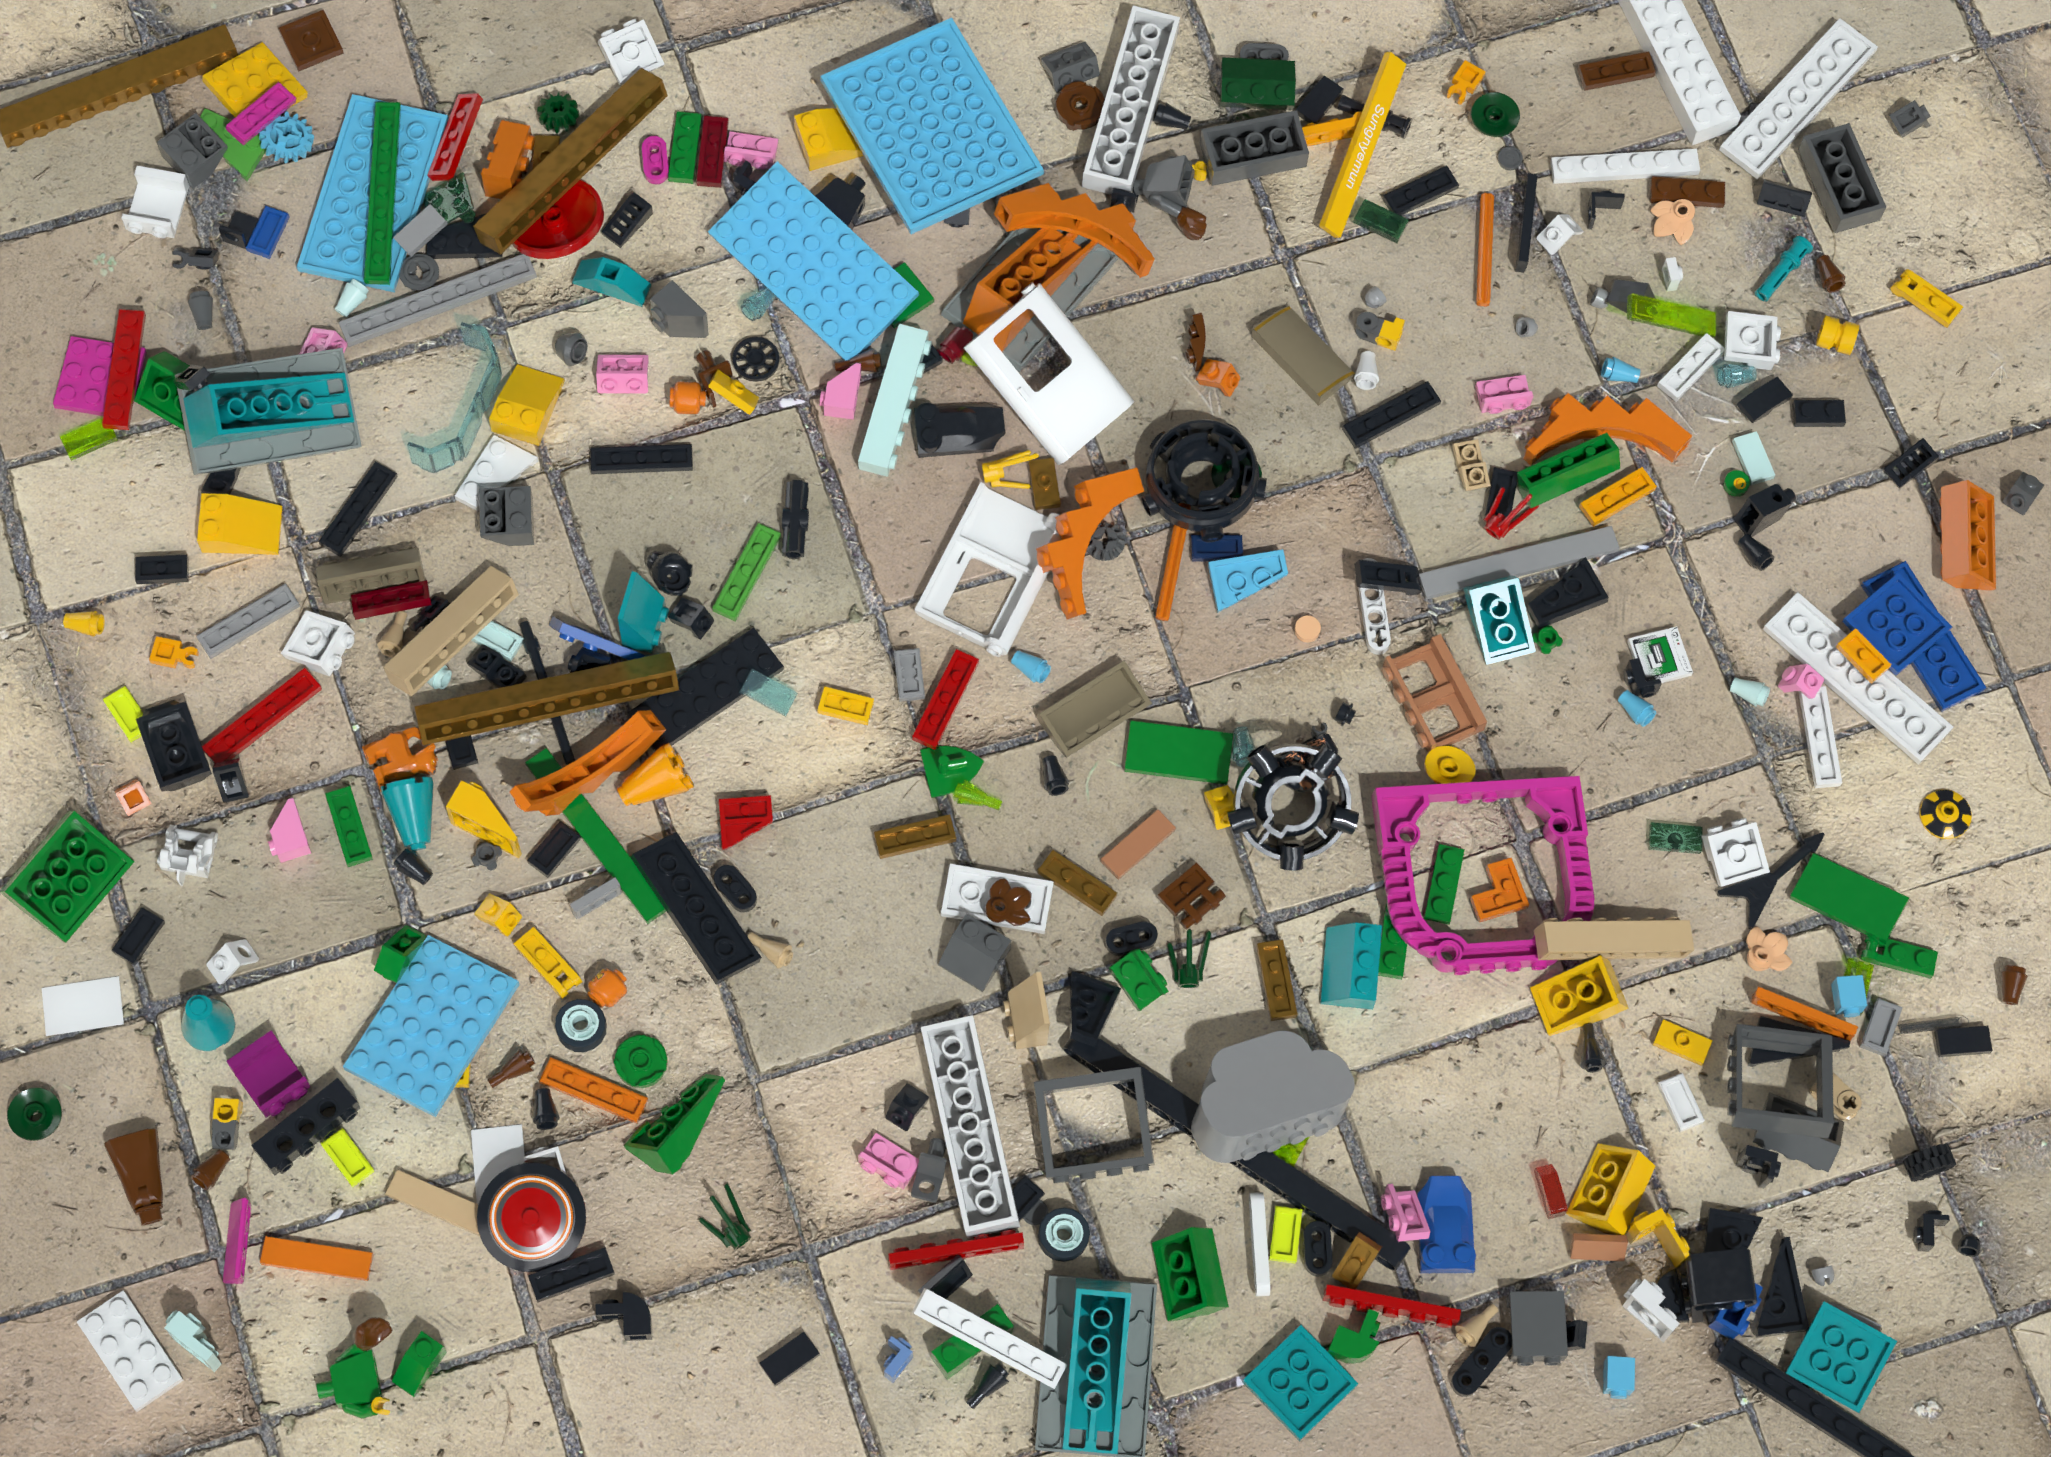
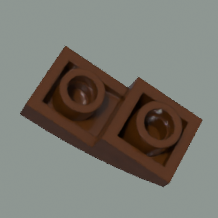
(1197, 342)

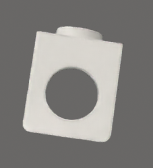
(1558, 233)
(229, 959)
(543, 1154)

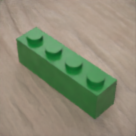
(1569, 470)

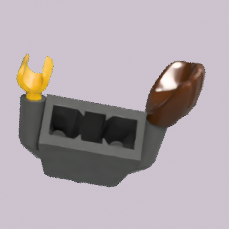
(1168, 189)

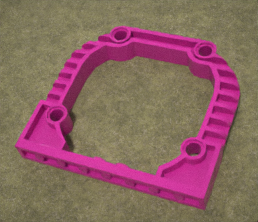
(1552, 799)

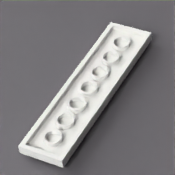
(1798, 98)
(1884, 703)

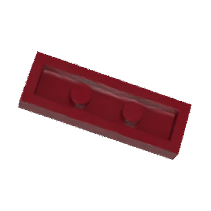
(712, 151)
(391, 600)

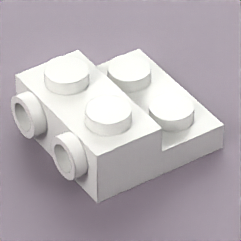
(630, 50)
(1752, 339)
(319, 643)
(1735, 852)
(1644, 1302)

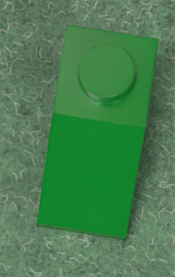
(398, 953)
(418, 1364)

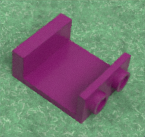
(268, 1075)

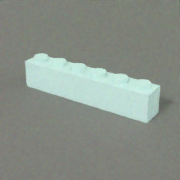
(893, 400)

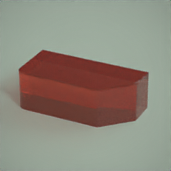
(1551, 1191)

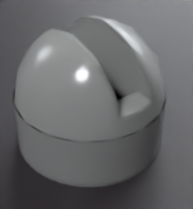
(1599, 297)
(1375, 298)
(1524, 324)
(1823, 1273)

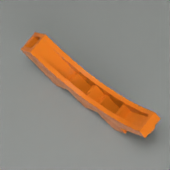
(1078, 215)
(1641, 424)
(1076, 528)
(586, 774)

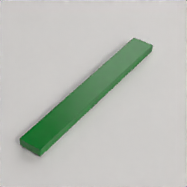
(382, 193)
(603, 844)

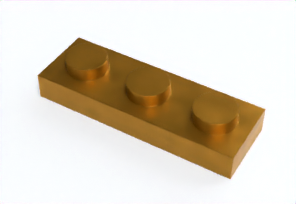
(915, 836)
(1077, 883)
(1277, 980)

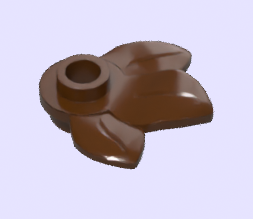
(1011, 902)

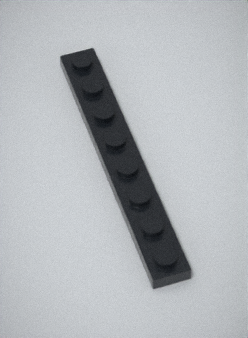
(1805, 1403)

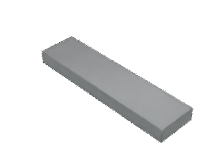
(248, 621)

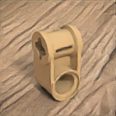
(1841, 1095)

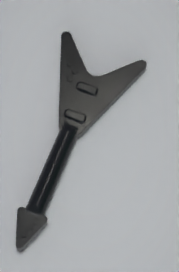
(1759, 888)

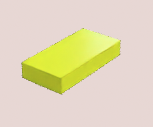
(125, 712)
(347, 1157)
(1285, 1234)

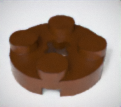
(1082, 93)

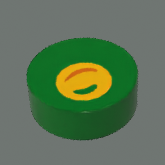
(1736, 483)

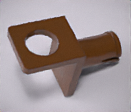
(709, 368)

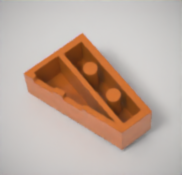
(507, 159)

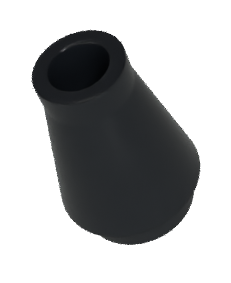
(1171, 117)
(1756, 552)
(1054, 777)
(413, 867)
(545, 1111)

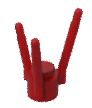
(1500, 525)

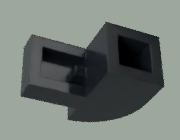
(633, 1312)

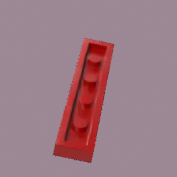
(124, 369)
(262, 717)
(979, 1246)
(1391, 1306)

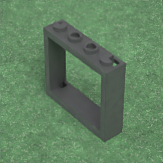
(1784, 1041)
(1089, 1171)

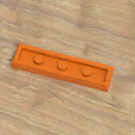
(1803, 1014)
(593, 1090)
(316, 1258)

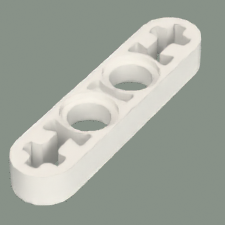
(1376, 606)
(1259, 1244)

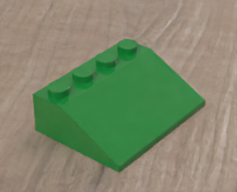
(67, 876)

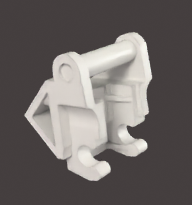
(185, 861)

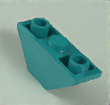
(612, 280)

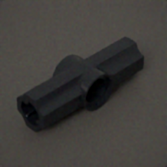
(795, 519)

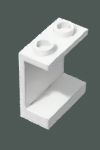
(156, 202)

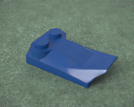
(1450, 1219)

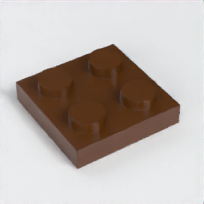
(311, 40)

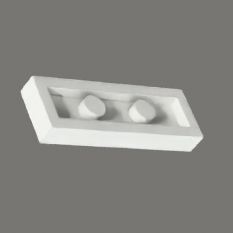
(1691, 367)

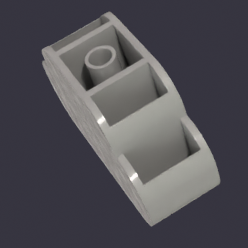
(1269, 1096)

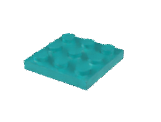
(1841, 1357)
(1300, 1382)

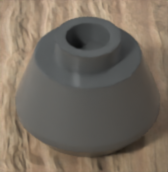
(571, 348)

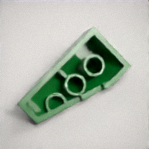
(672, 1136)

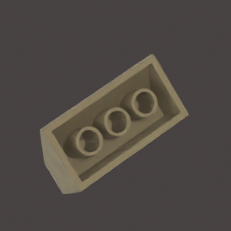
(368, 574)

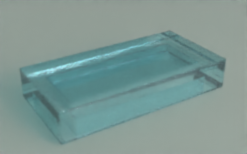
(768, 692)

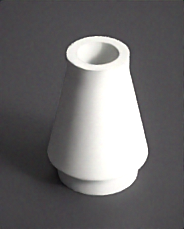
(1367, 373)

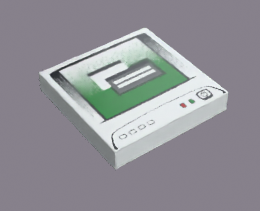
(1661, 655)

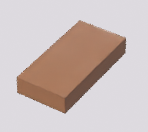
(1598, 1247)

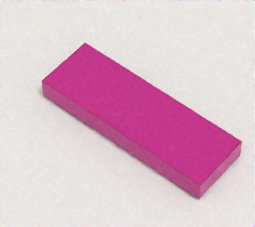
(261, 113)

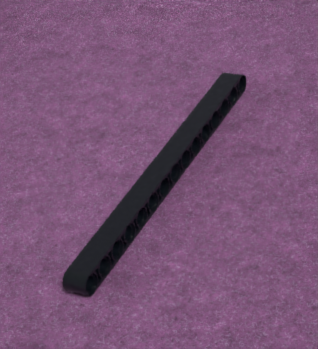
(1263, 1168)

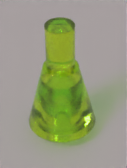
(972, 795)

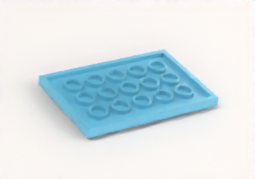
(431, 1026)

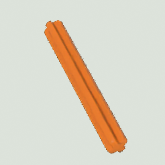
(1485, 249)
(1171, 571)

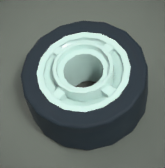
(578, 1011)
(1063, 1219)

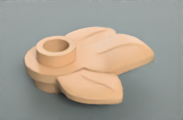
(1672, 222)
(1770, 948)

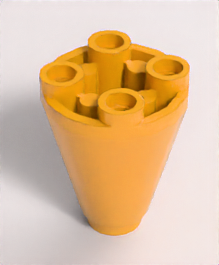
(656, 778)

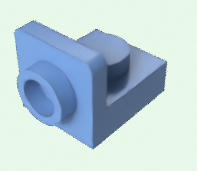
(897, 1363)

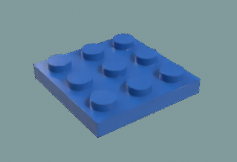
(1898, 623)

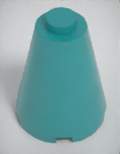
(411, 810)
(207, 1023)

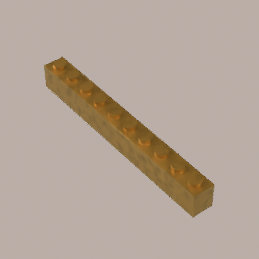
(116, 86)
(570, 161)
(546, 698)

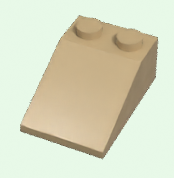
(1028, 1013)

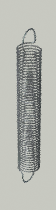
(1911, 1026)

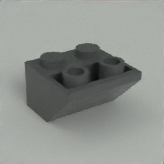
(193, 150)
(507, 515)

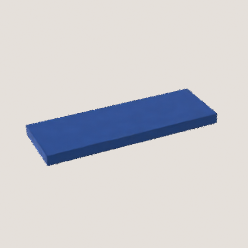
(1944, 665)

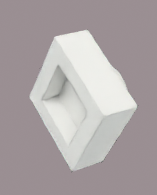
(1672, 274)

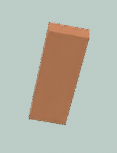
(1138, 844)

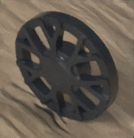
(756, 359)

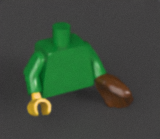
(356, 1375)

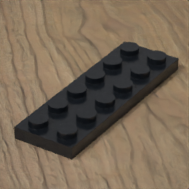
(710, 687)
(696, 908)

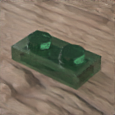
(1380, 221)

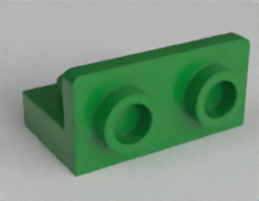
(1139, 978)

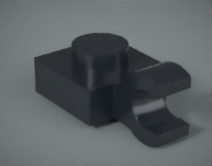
(198, 257)
(429, 613)

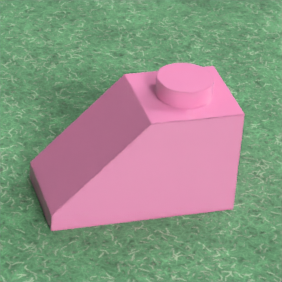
(842, 394)
(288, 834)

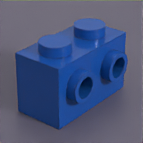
(1734, 1321)

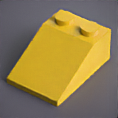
(825, 138)
(526, 404)
(238, 525)
(476, 814)
(1579, 996)

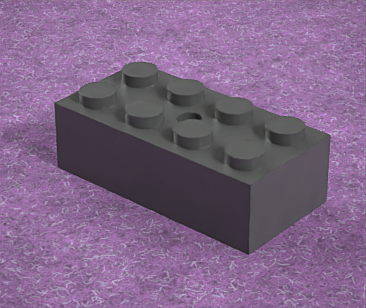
(1254, 148)
(1842, 178)

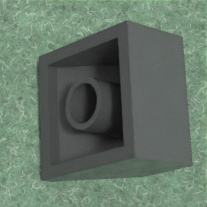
(678, 313)
(975, 952)

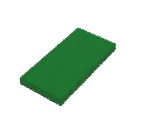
(1178, 752)
(1849, 898)

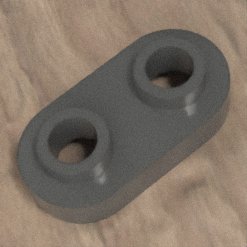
(1264, 51)

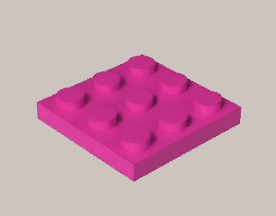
(86, 376)

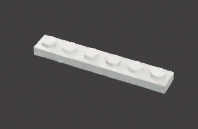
(1625, 166)
(989, 1338)

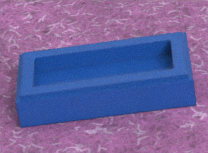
(267, 232)

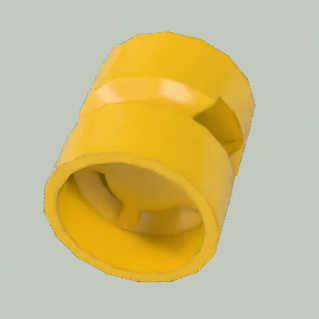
(1837, 335)

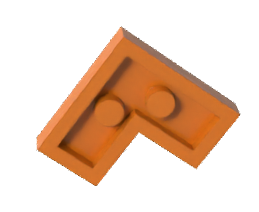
(1506, 895)

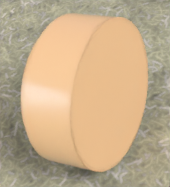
(1307, 629)

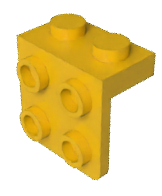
(1663, 1227)

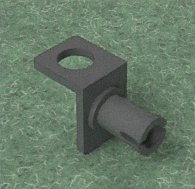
(931, 1170)

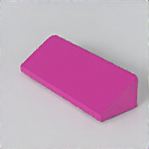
(237, 1242)

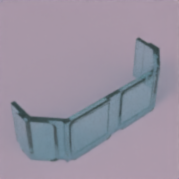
(448, 453)

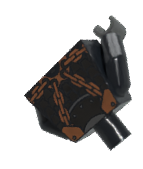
(1317, 740)

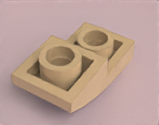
(1471, 465)

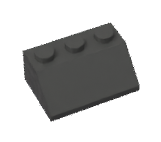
(1814, 1151)

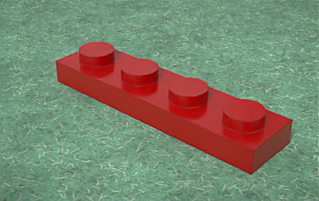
(455, 137)
(945, 699)

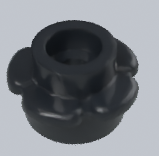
(1345, 714)

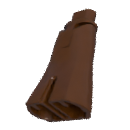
(138, 1168)

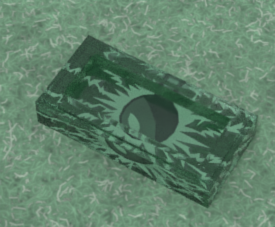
(1675, 838)

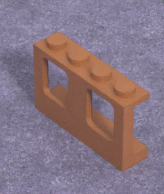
(1449, 690)

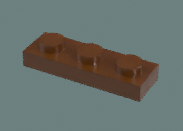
(1616, 71)
(1699, 192)

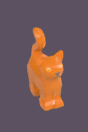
(401, 762)

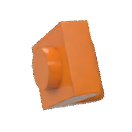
(1219, 375)

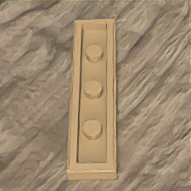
(434, 1201)

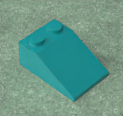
(641, 615)
(1500, 619)

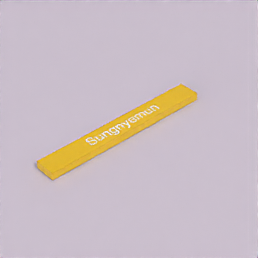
(1362, 145)

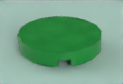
(640, 1061)

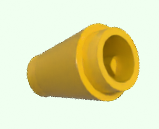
(85, 622)

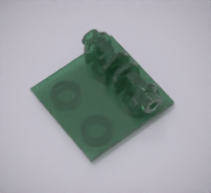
(452, 200)

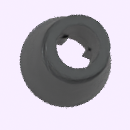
(202, 309)

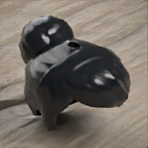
(670, 564)

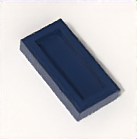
(1228, 547)

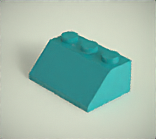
(1351, 965)

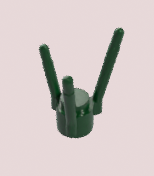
(1189, 975)
(736, 1234)

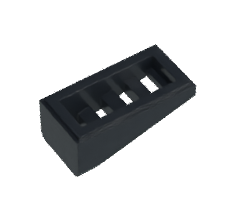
(621, 215)
(1926, 449)

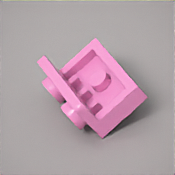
(1405, 1214)

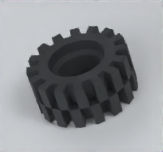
(1929, 1162)

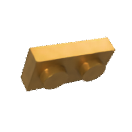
(1356, 1261)

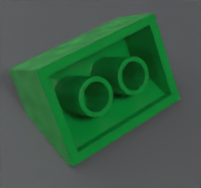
(158, 390)
(1190, 1274)

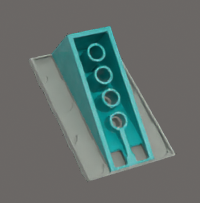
(270, 412)
(1107, 1342)

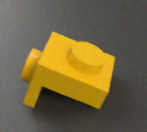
(1220, 802)
(498, 914)

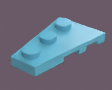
(1245, 575)

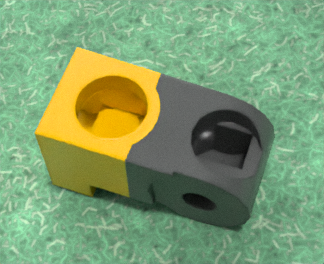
(1379, 330)
(226, 1123)

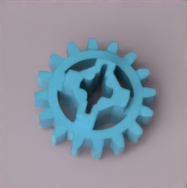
(287, 138)

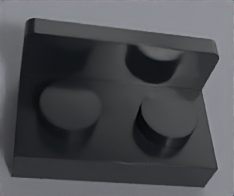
(1759, 1160)

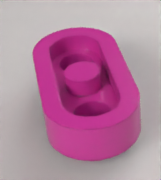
(656, 161)

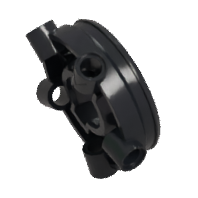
(1181, 453)
(1271, 777)

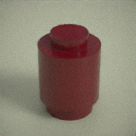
(953, 345)

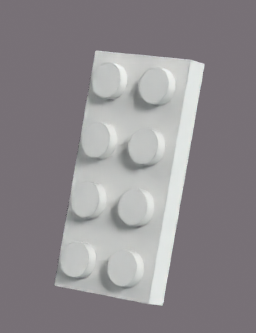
(969, 892)
(130, 1351)

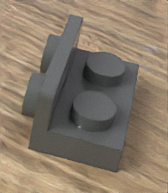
(1071, 65)

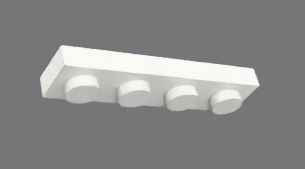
(1821, 740)

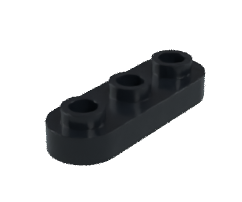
(1474, 1370)

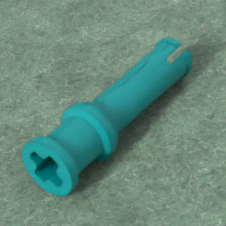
(1789, 261)

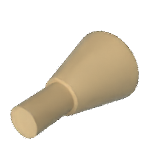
(393, 639)
(778, 953)
(1471, 1330)

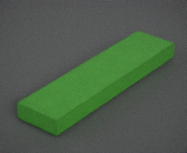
(746, 572)

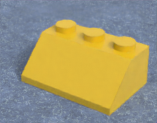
(1611, 1188)

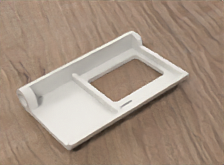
(1073, 403)
(1002, 537)

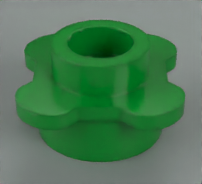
(1552, 634)

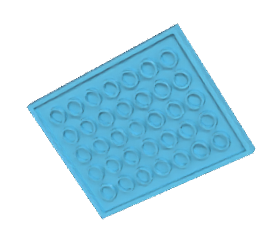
(931, 125)

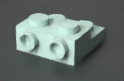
(189, 1334)

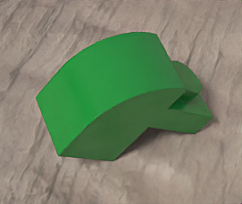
(1353, 1346)

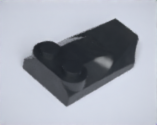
(957, 428)
(173, 745)

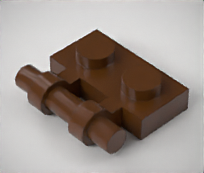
(1185, 890)

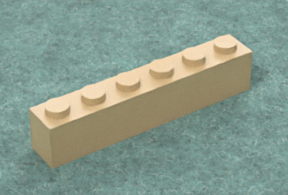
(451, 631)
(1613, 939)

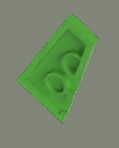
(240, 157)

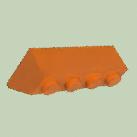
(1968, 536)

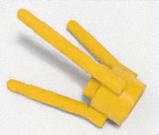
(994, 469)

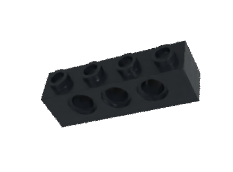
(311, 1112)

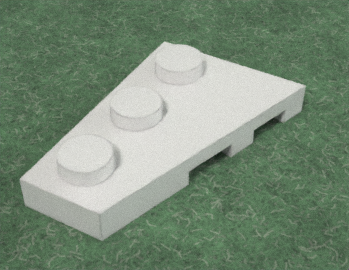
(495, 468)

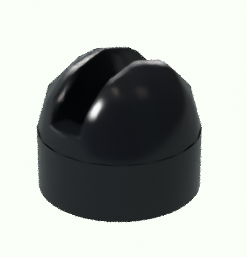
(1969, 1245)

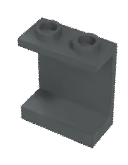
(1538, 1327)

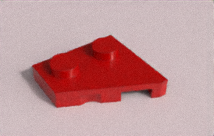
(743, 818)

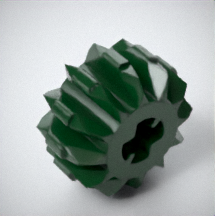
(558, 112)

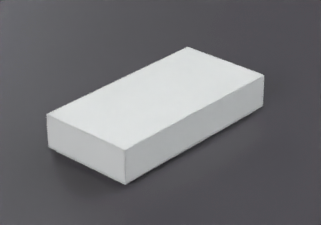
(1680, 1102)

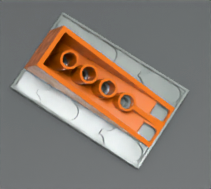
(1057, 259)

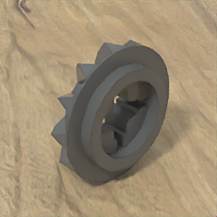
(426, 264)
(1113, 548)

